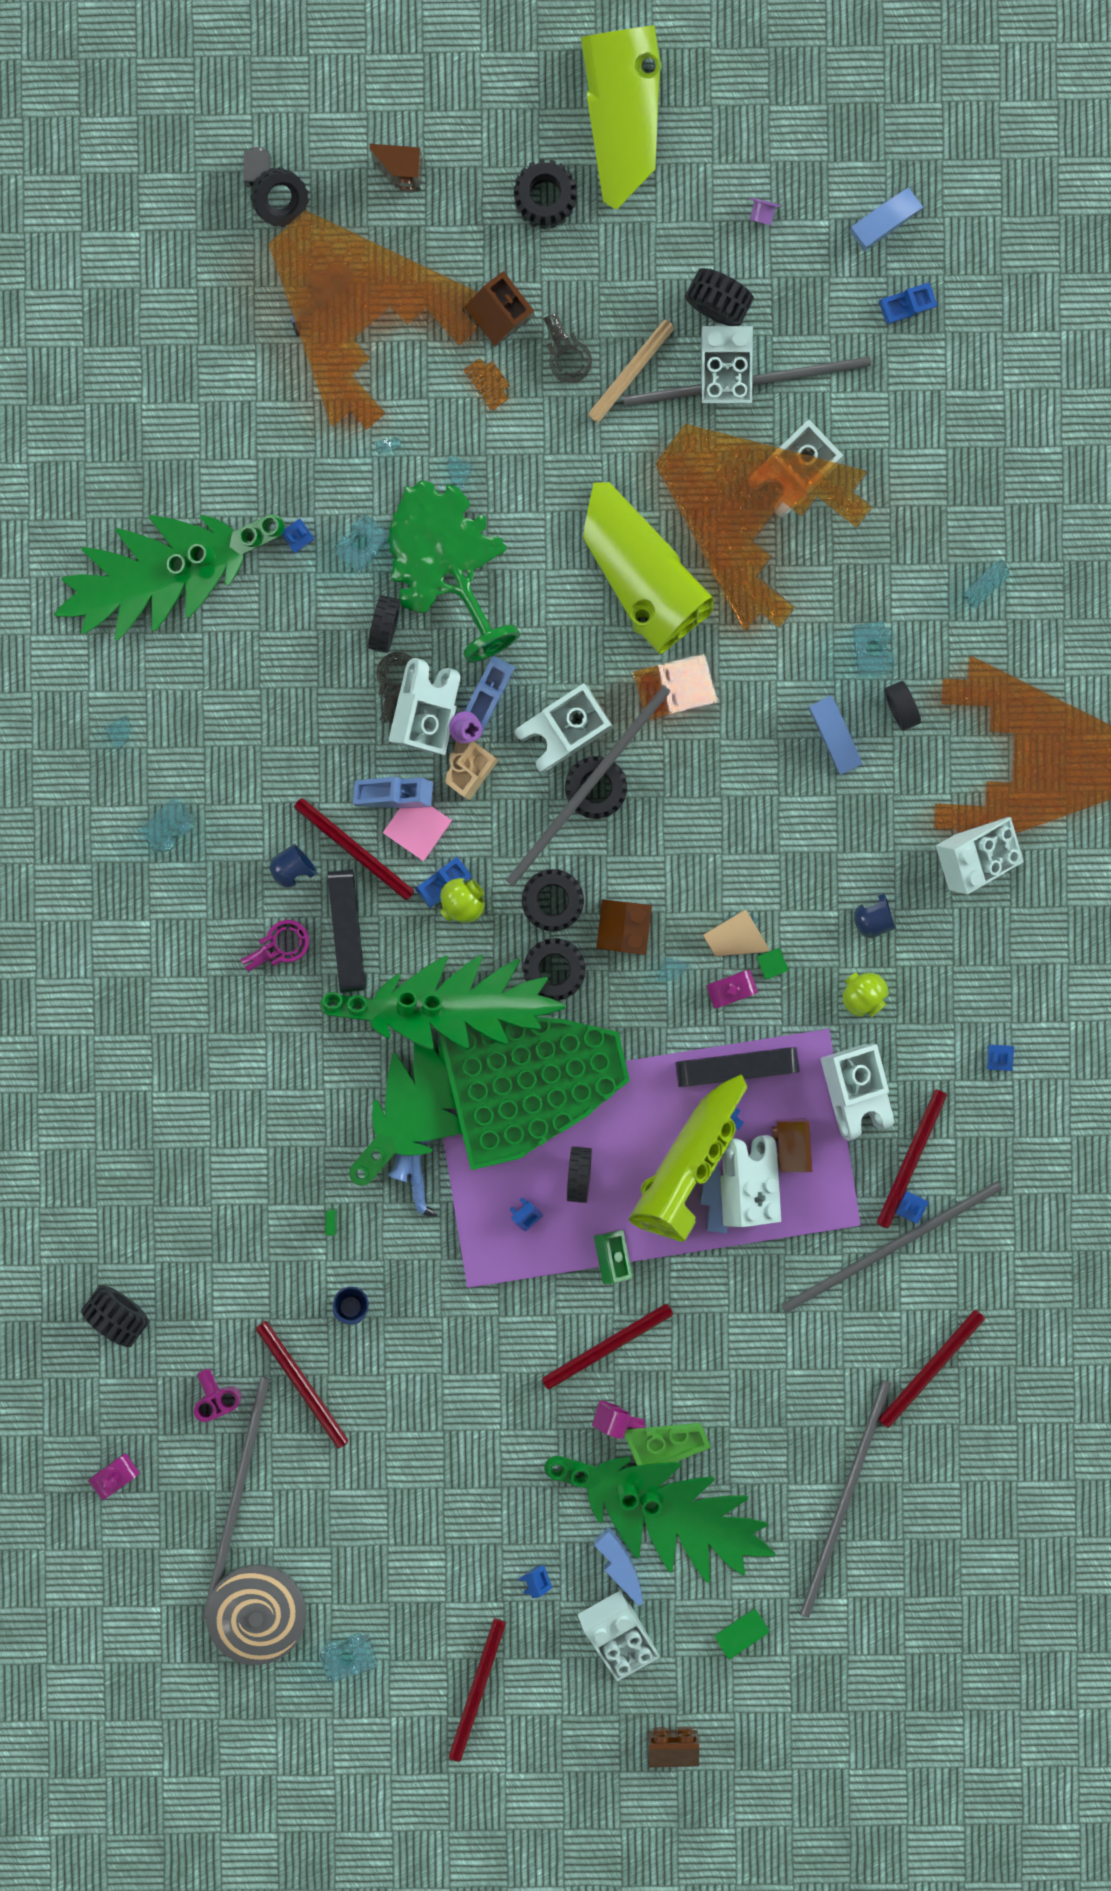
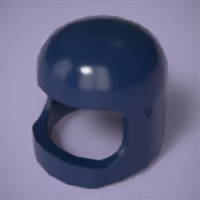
(289, 865)
(874, 920)
(346, 1309)

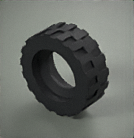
(265, 183)
(384, 624)
(579, 1174)

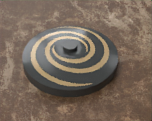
(256, 1614)

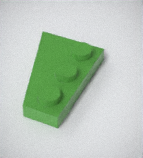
(666, 1443)

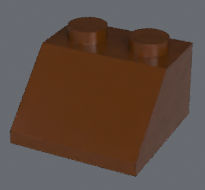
(400, 165)
(624, 926)
(793, 1145)

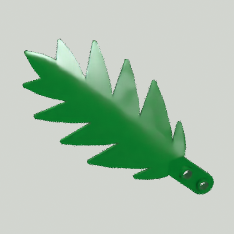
(162, 571)
(419, 1004)
(411, 1111)
(667, 1511)

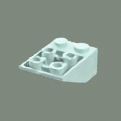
(726, 364)
(979, 855)
(618, 1635)

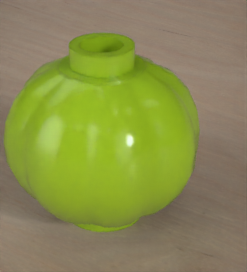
(462, 900)
(865, 994)

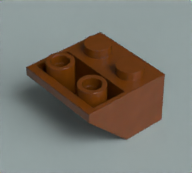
(499, 309)
(673, 1747)

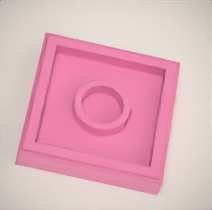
(417, 829)

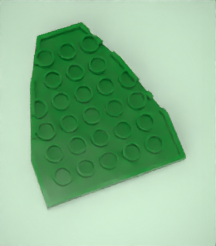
(531, 1087)

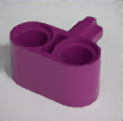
(732, 989)
(214, 1397)
(615, 1420)
(114, 1476)

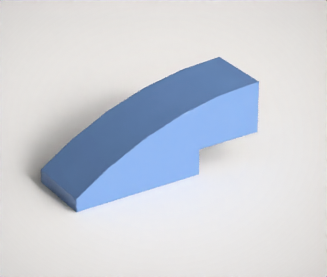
(885, 219)
(490, 690)
(835, 735)
(393, 793)
(711, 1196)
(620, 1564)

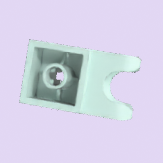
(810, 440)
(425, 709)
(557, 726)
(856, 1088)
(750, 1183)

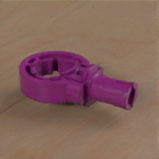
(262, 955)

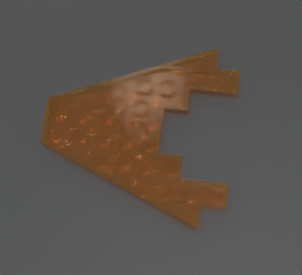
(340, 288)
(732, 490)
(1057, 753)

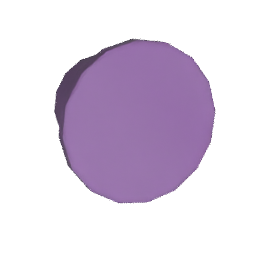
(763, 211)
(465, 727)

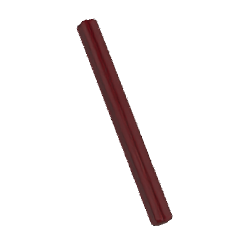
(354, 849)
(911, 1158)
(607, 1346)
(932, 1368)
(302, 1384)
(477, 1690)

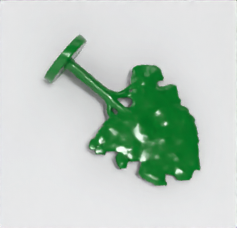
(434, 540)

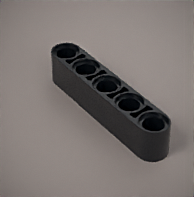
(346, 931)
(726, 1067)

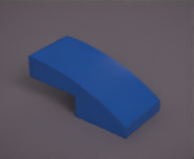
(908, 303)
(432, 887)

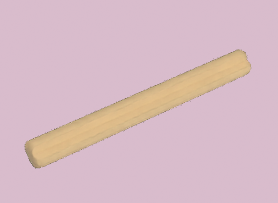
(631, 371)

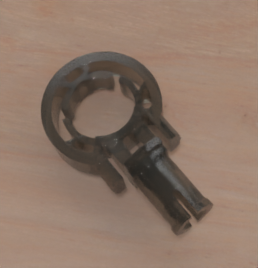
(558, 334)
(387, 687)

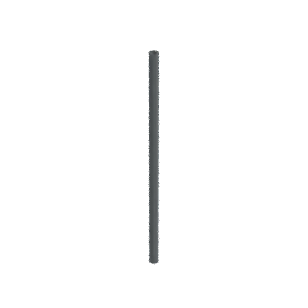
(756, 380)
(588, 785)
(891, 1247)
(239, 1485)
(845, 1498)

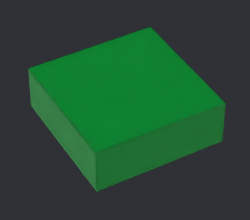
(772, 963)
(331, 1221)

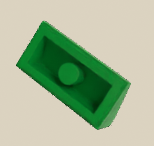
(613, 1257)
(742, 1633)

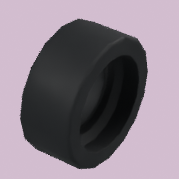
(902, 705)

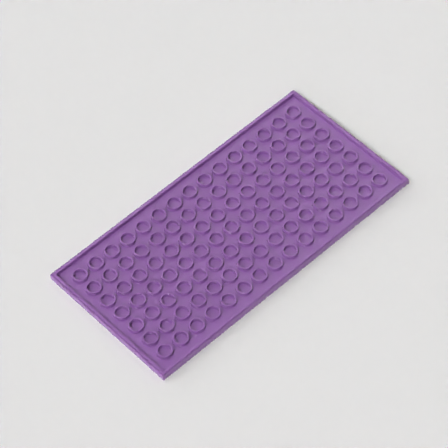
(628, 1145)

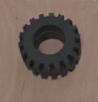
(538, 174)
(719, 297)
(618, 791)
(537, 884)
(556, 947)
(115, 1316)

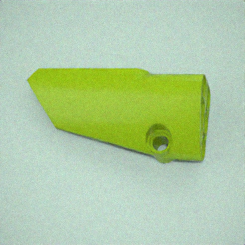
(623, 108)
(643, 570)
(687, 1163)

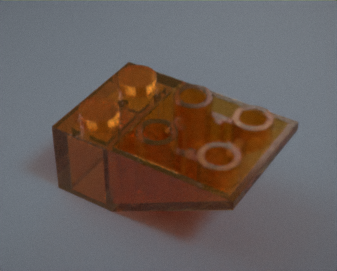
(686, 678)

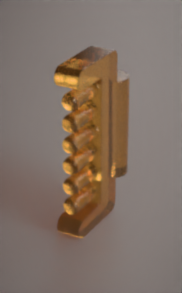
(493, 379)

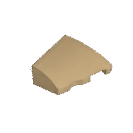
(469, 768)
(736, 937)

